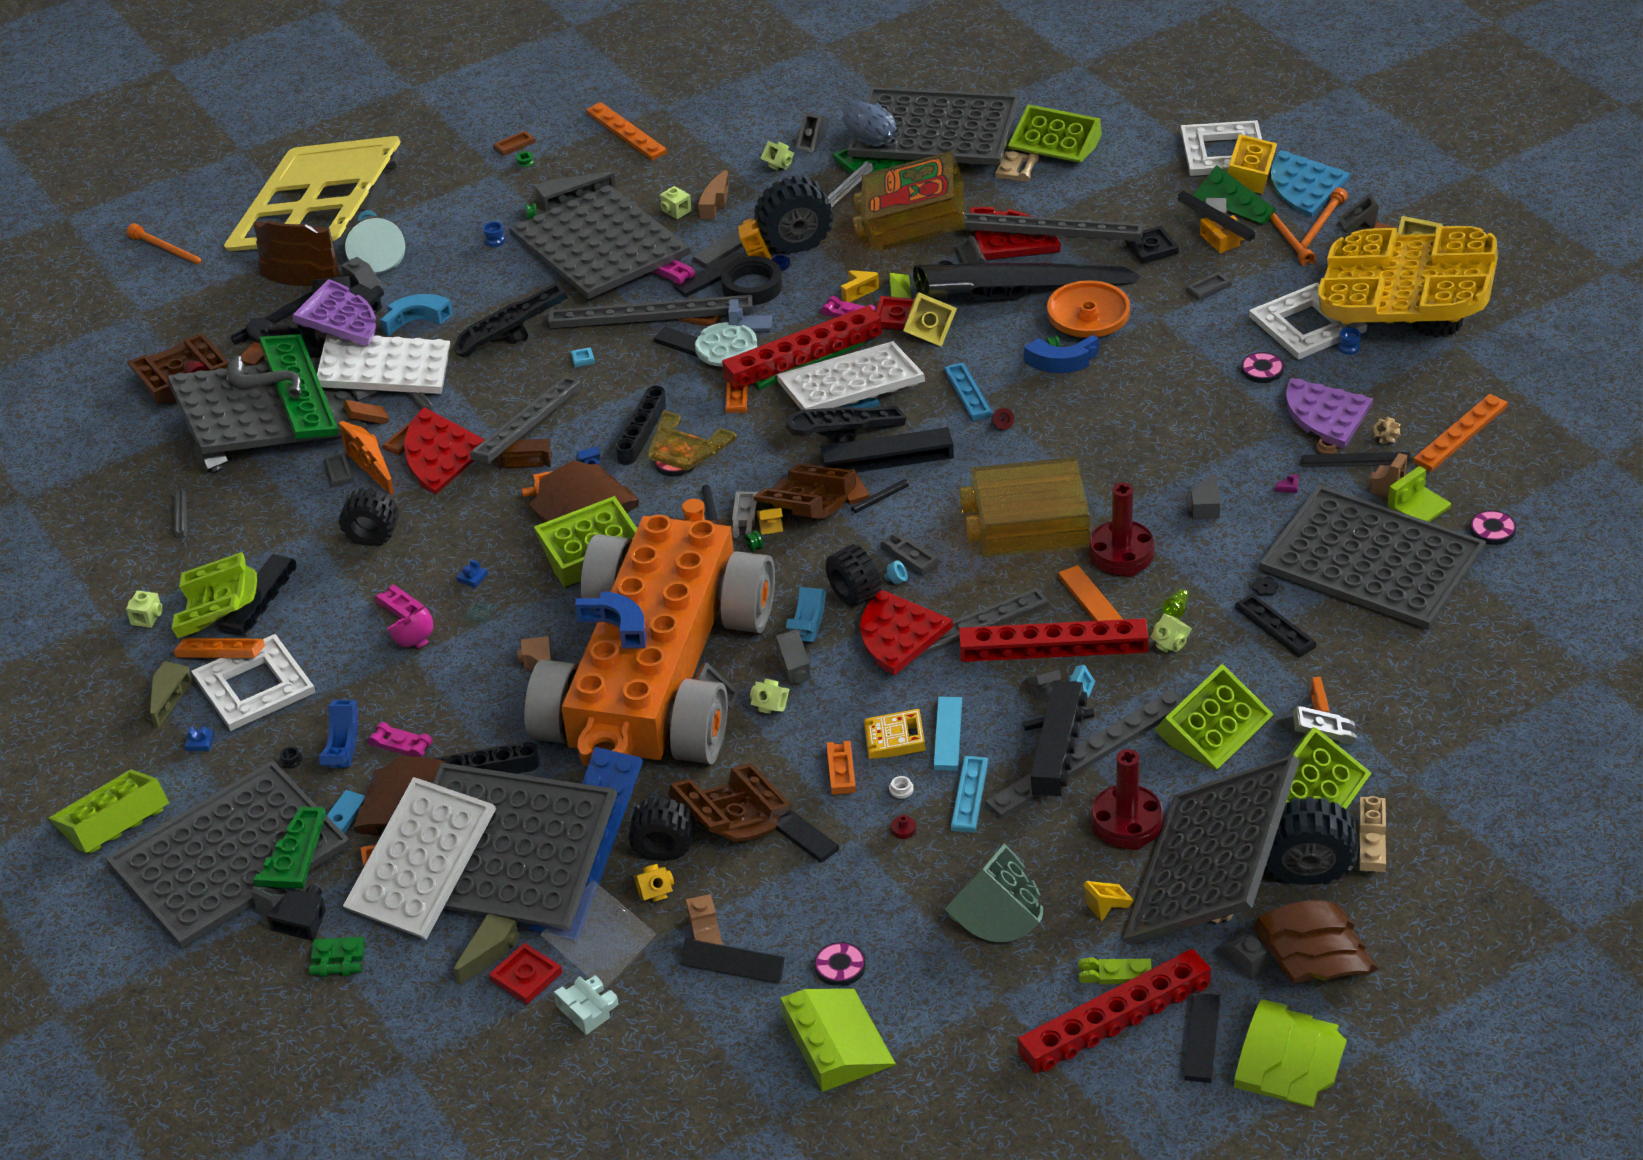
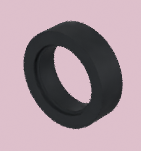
(752, 265)

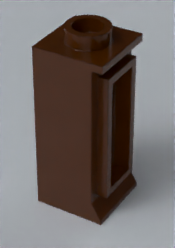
(526, 454)

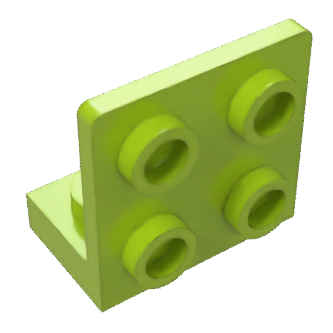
(1414, 499)

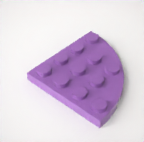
(339, 313)
(1326, 410)

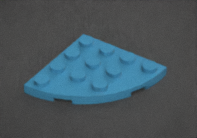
(1305, 182)

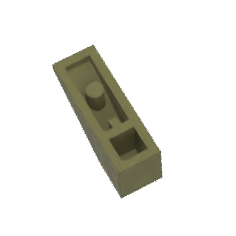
(167, 688)
(487, 946)

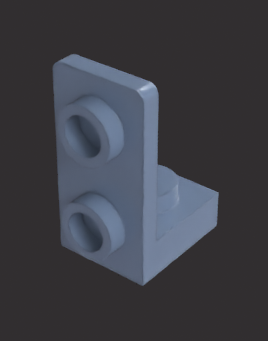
(755, 323)

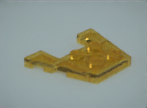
(684, 449)

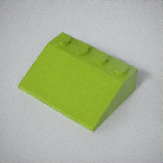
(1056, 133)
(568, 536)
(1214, 719)
(1325, 770)
(110, 811)
(835, 1035)

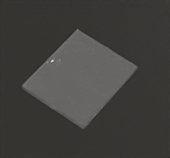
(602, 936)

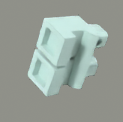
(585, 1004)

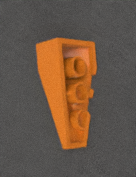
(365, 452)

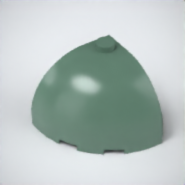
(998, 900)

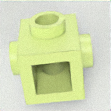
(777, 155)
(675, 202)
(144, 609)
(1170, 633)
(769, 696)

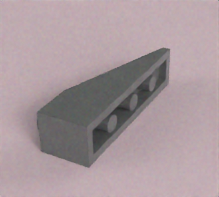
(560, 191)

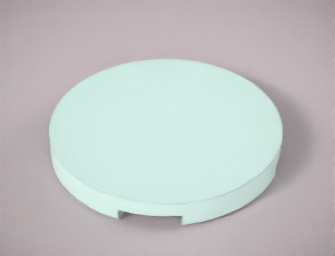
(376, 243)
(724, 341)

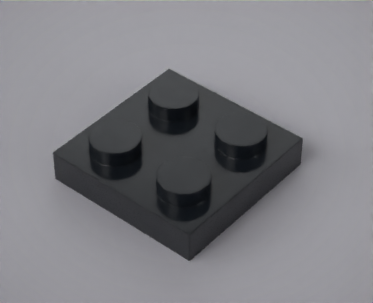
(1153, 245)

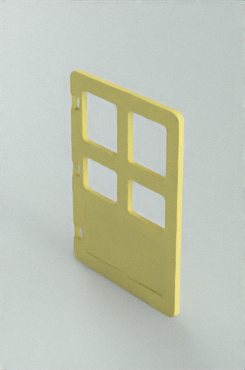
(314, 169)

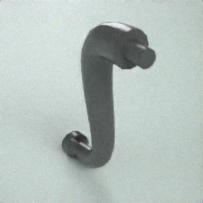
(237, 378)

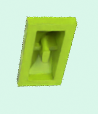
(900, 285)

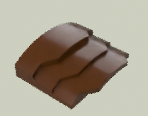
(295, 253)
(154, 369)
(577, 487)
(810, 490)
(388, 789)
(738, 810)
(1314, 941)

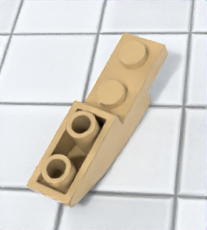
(1372, 834)

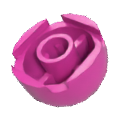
(412, 629)

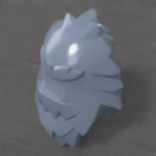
(869, 122)

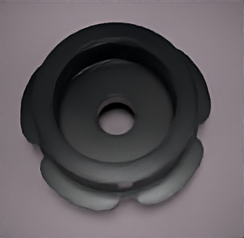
(290, 757)

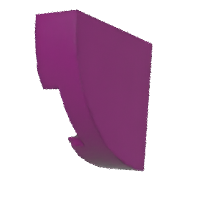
(1288, 485)

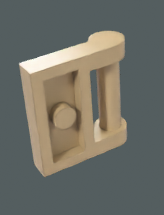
(1011, 164)

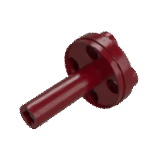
(1122, 544)
(1127, 812)

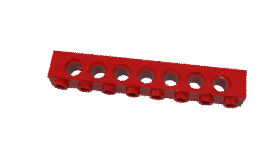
(801, 347)
(1053, 640)
(1114, 1011)

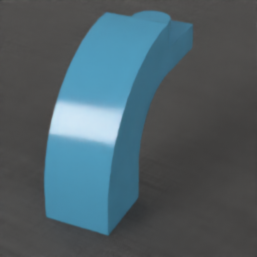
(416, 307)
(808, 613)

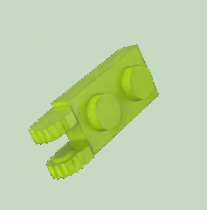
(1111, 970)

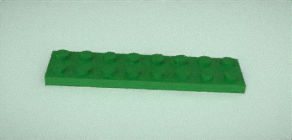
(310, 412)

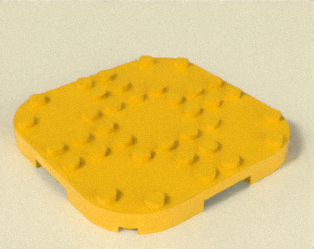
(1408, 276)

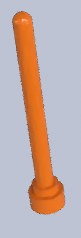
(1337, 197)
(136, 231)
(1304, 255)

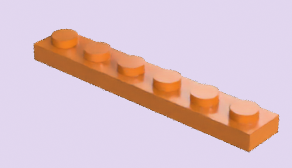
(626, 131)
(1460, 432)

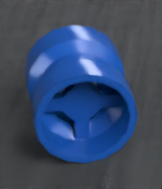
(493, 233)
(1349, 340)

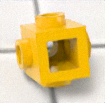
(645, 885)

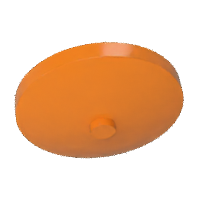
(1088, 308)

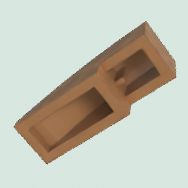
(714, 196)

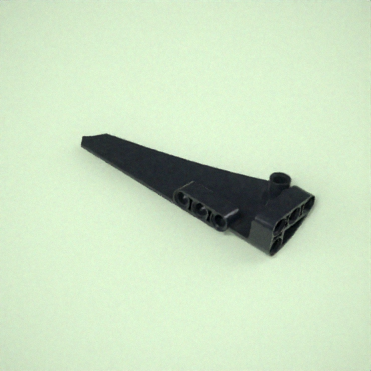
(1009, 280)

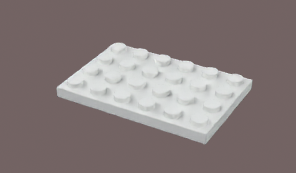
(384, 364)
(851, 377)
(419, 857)

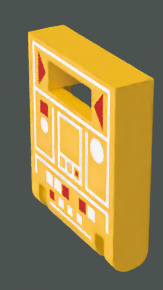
(890, 737)

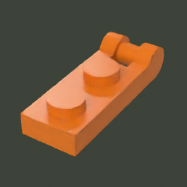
(841, 768)

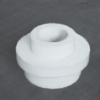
(901, 787)

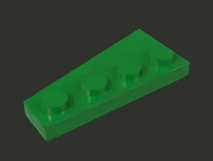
(1238, 197)
(294, 852)

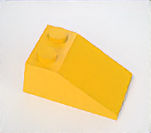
(1252, 162)

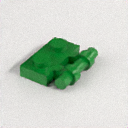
(337, 950)

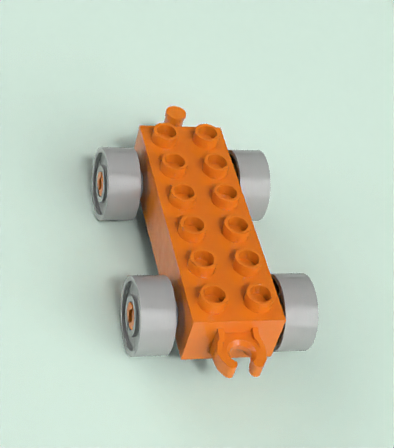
(645, 695)

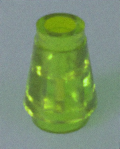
(1176, 603)

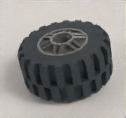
(793, 215)
(1313, 843)

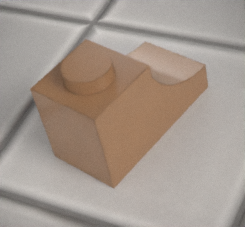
(1388, 475)
(533, 651)
(703, 919)

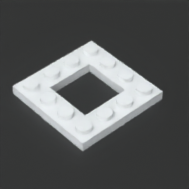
(1195, 135)
(1271, 319)
(235, 713)

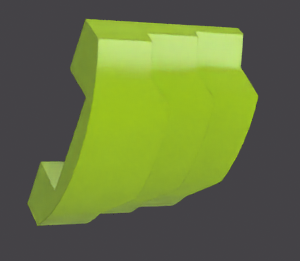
(214, 592)
(1289, 1055)

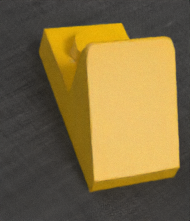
(859, 285)
(770, 520)
(1104, 896)

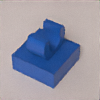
(589, 456)
(472, 574)
(199, 739)

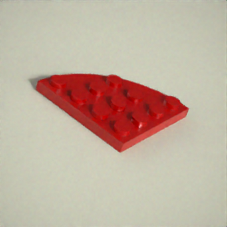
(1006, 245)
(437, 449)
(899, 630)

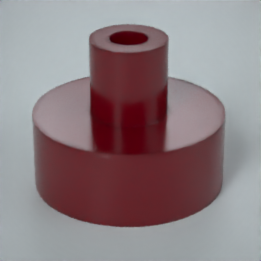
(194, 367)
(1006, 421)
(903, 827)

